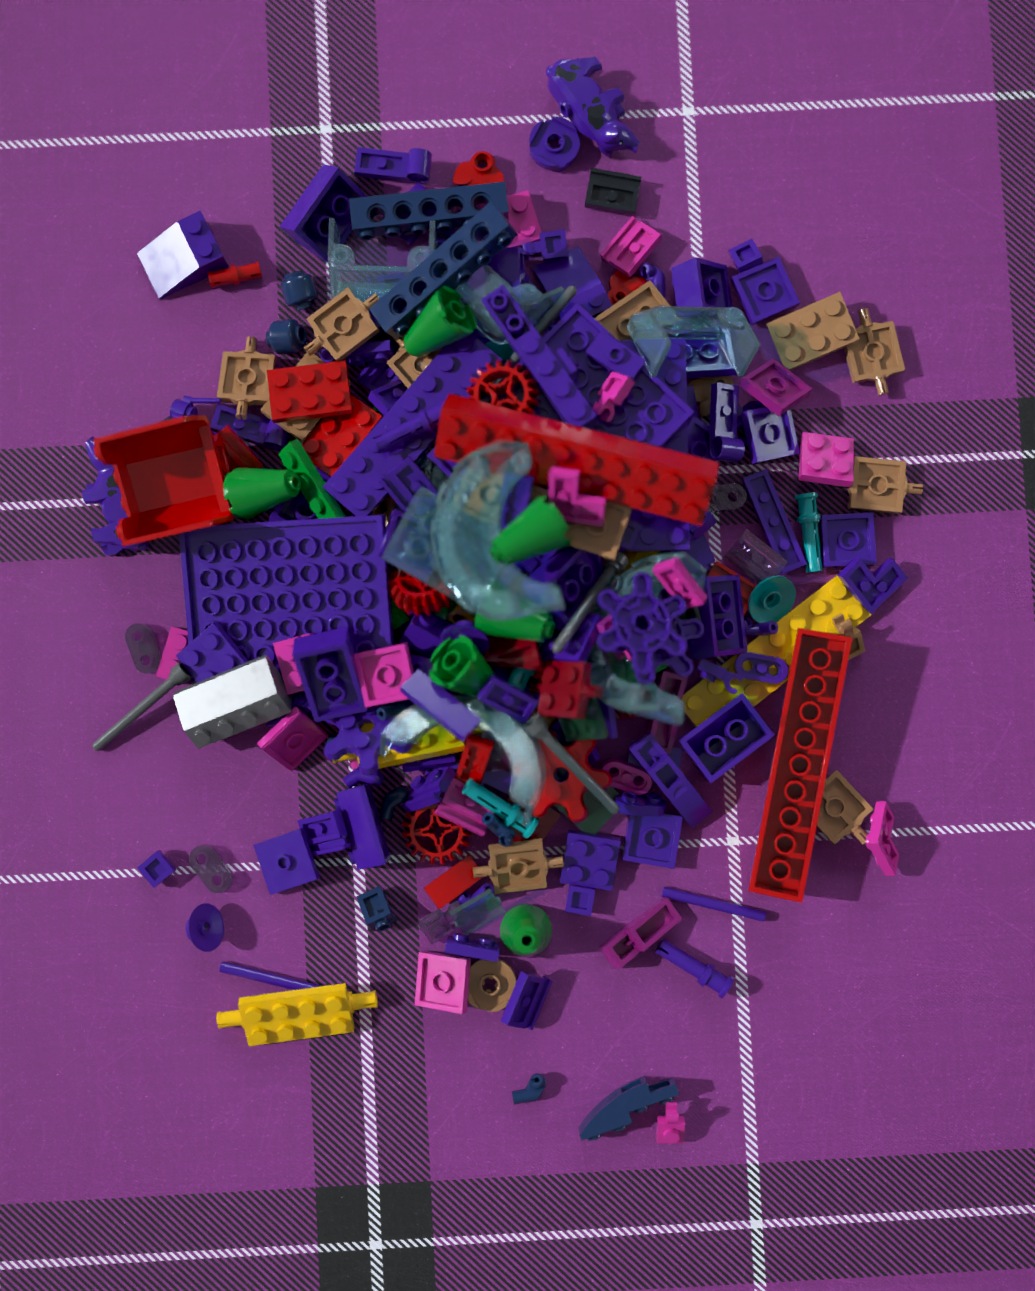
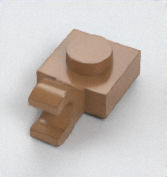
(846, 628)

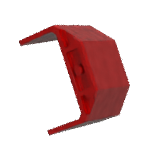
(167, 477)

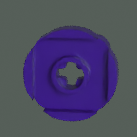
(552, 129)

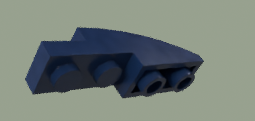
(614, 1109)

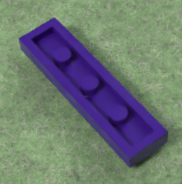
(773, 519)

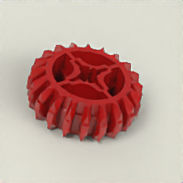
(507, 386)
(415, 595)
(440, 851)

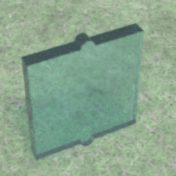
(477, 911)

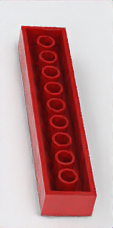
(608, 465)
(800, 764)

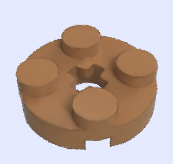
(485, 998)

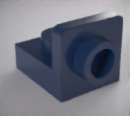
(376, 909)

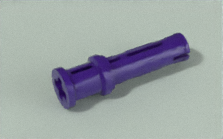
(423, 422)
(704, 973)

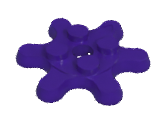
(657, 615)
(680, 664)
(362, 744)

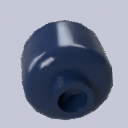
(299, 290)
(286, 336)

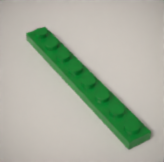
(321, 501)

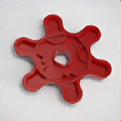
(570, 792)

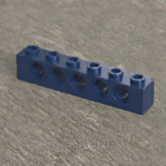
(416, 203)
(446, 257)

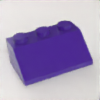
(323, 199)
(721, 619)
(725, 738)
(363, 827)

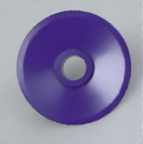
(467, 629)
(205, 927)

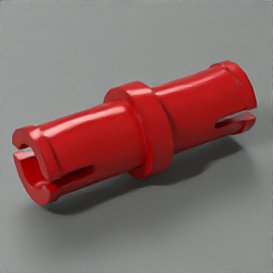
(234, 274)

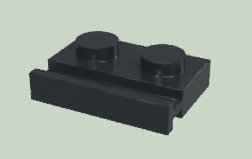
(612, 191)

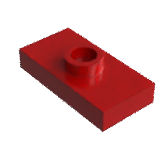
(474, 759)

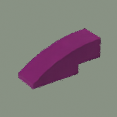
(664, 732)
(640, 933)

